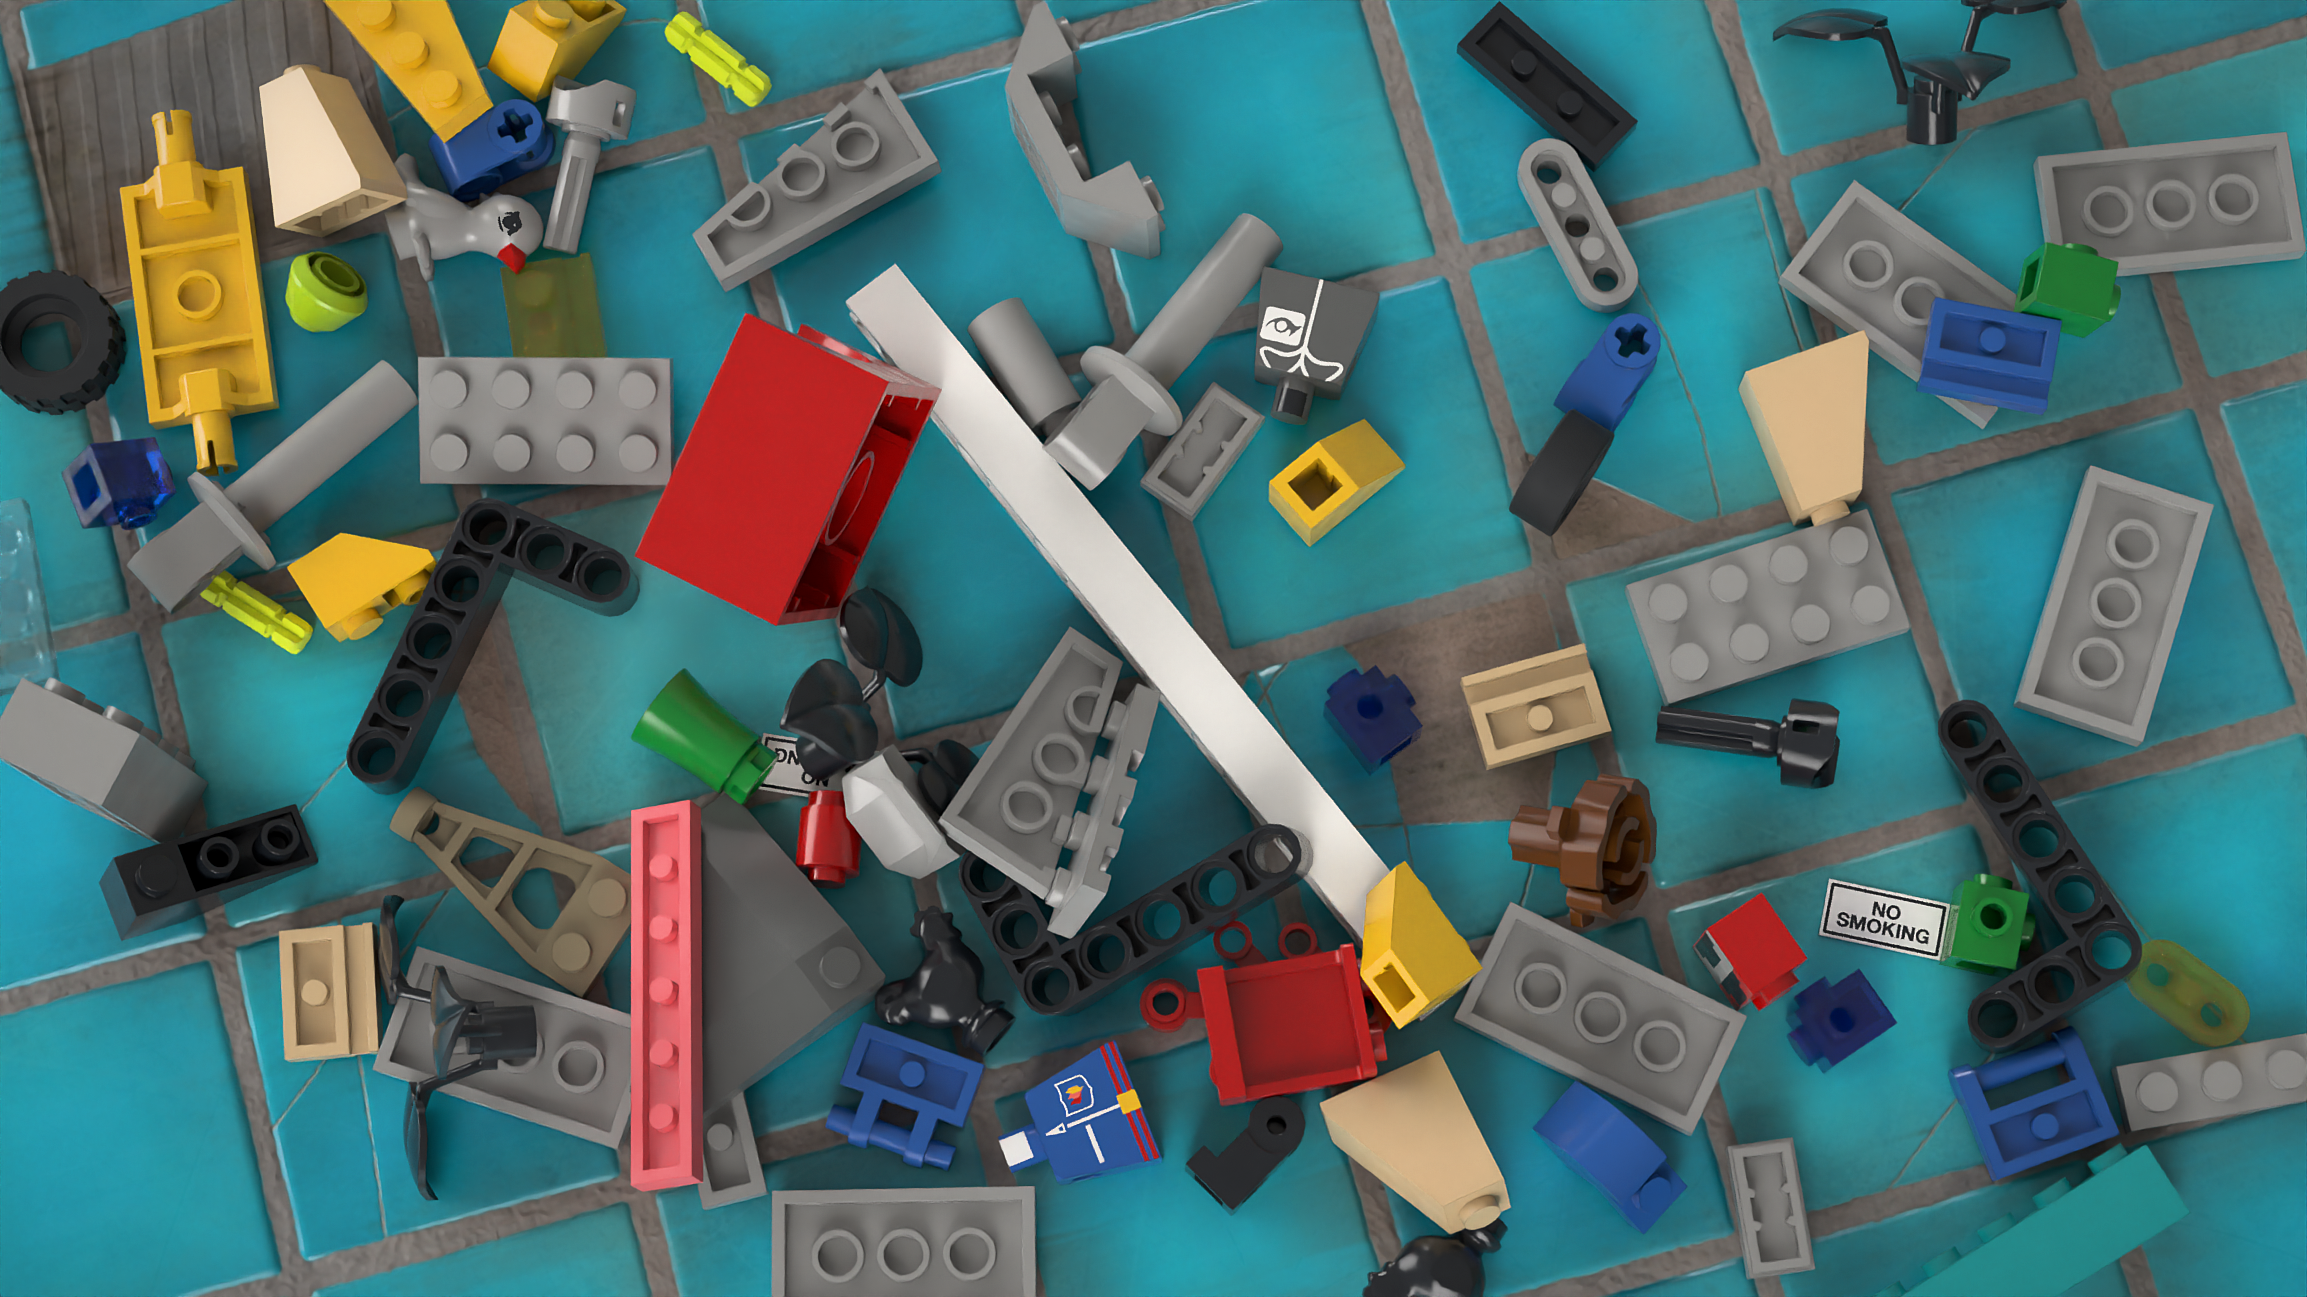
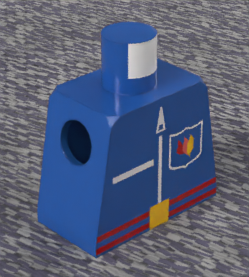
(1084, 1122)

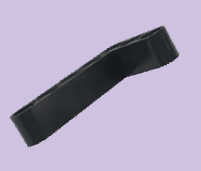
(467, 623)
(2045, 878)
(1131, 924)

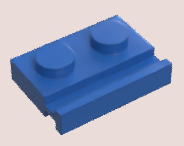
(1989, 356)

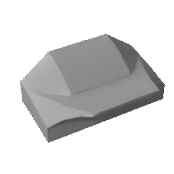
(895, 817)

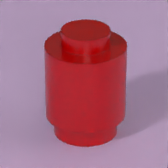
(827, 841)

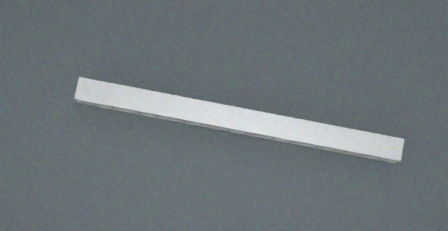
(1122, 597)

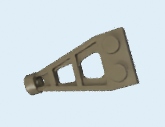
(587, 929)

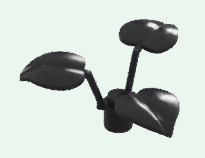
(1940, 78)
(832, 709)
(492, 1033)

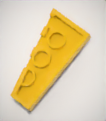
(422, 56)

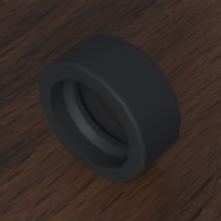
(1561, 472)

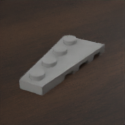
(836, 176)
(1029, 778)

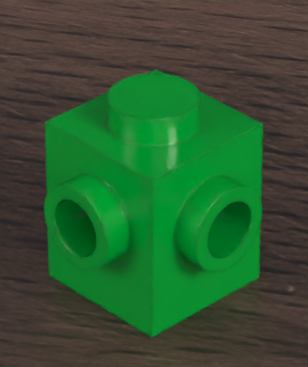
(2069, 286)
(1987, 926)

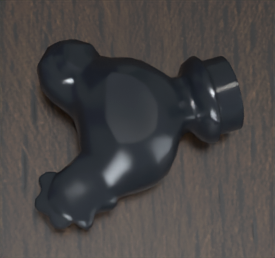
(945, 988)
(1438, 1265)

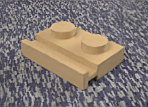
(1535, 706)
(330, 992)

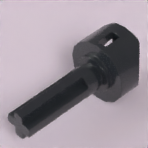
(1802, 742)

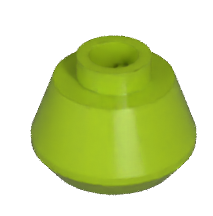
(324, 292)

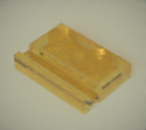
(554, 309)

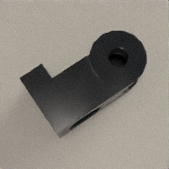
(1247, 1163)

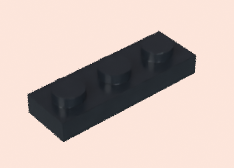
(1546, 86)

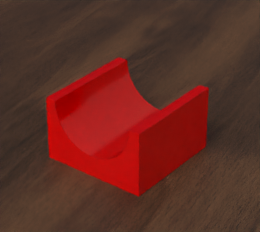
(787, 472)

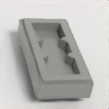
(1202, 451)
(1769, 1208)

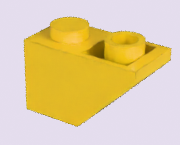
(551, 40)
(1333, 480)
(359, 580)
(1411, 948)

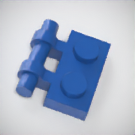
(913, 1077)

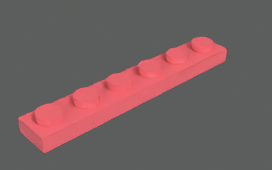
(666, 997)

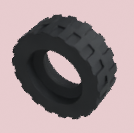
(99, 352)

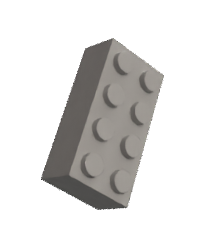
(99, 759)

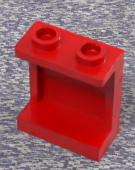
(1289, 1026)

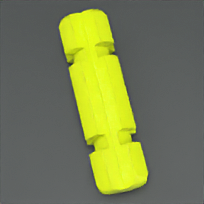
(718, 59)
(258, 612)

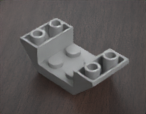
(1106, 210)

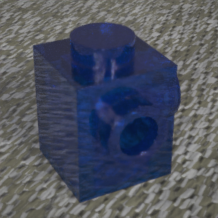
(119, 483)
(1372, 716)
(1836, 1020)

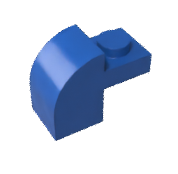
(1611, 1155)

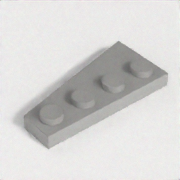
(1096, 833)

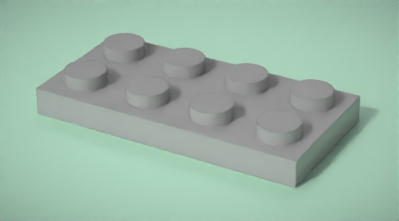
(2175, 203)
(1880, 275)
(546, 420)
(2113, 606)
(1766, 608)
(1600, 1019)
(580, 1062)
(905, 1242)

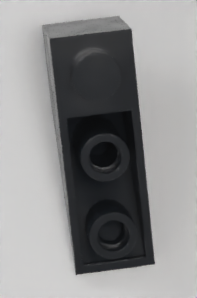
(204, 870)

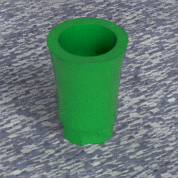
(705, 739)

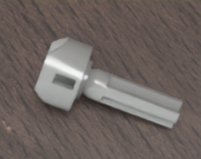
(589, 118)

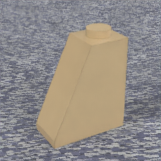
(323, 154)
(1813, 425)
(1421, 1143)

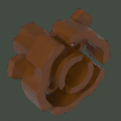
(1593, 844)

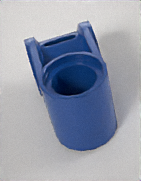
(490, 152)
(1607, 382)

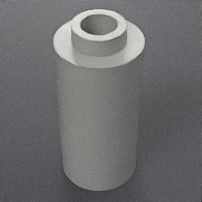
(1024, 365)

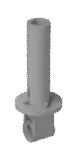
(1134, 387)
(233, 520)

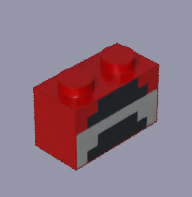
(1751, 955)

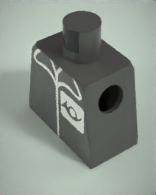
(1309, 339)

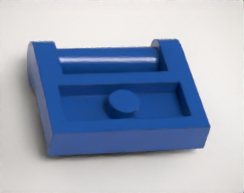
(2041, 1124)

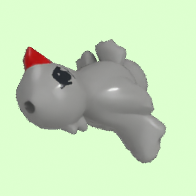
(441, 227)

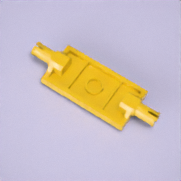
(198, 295)

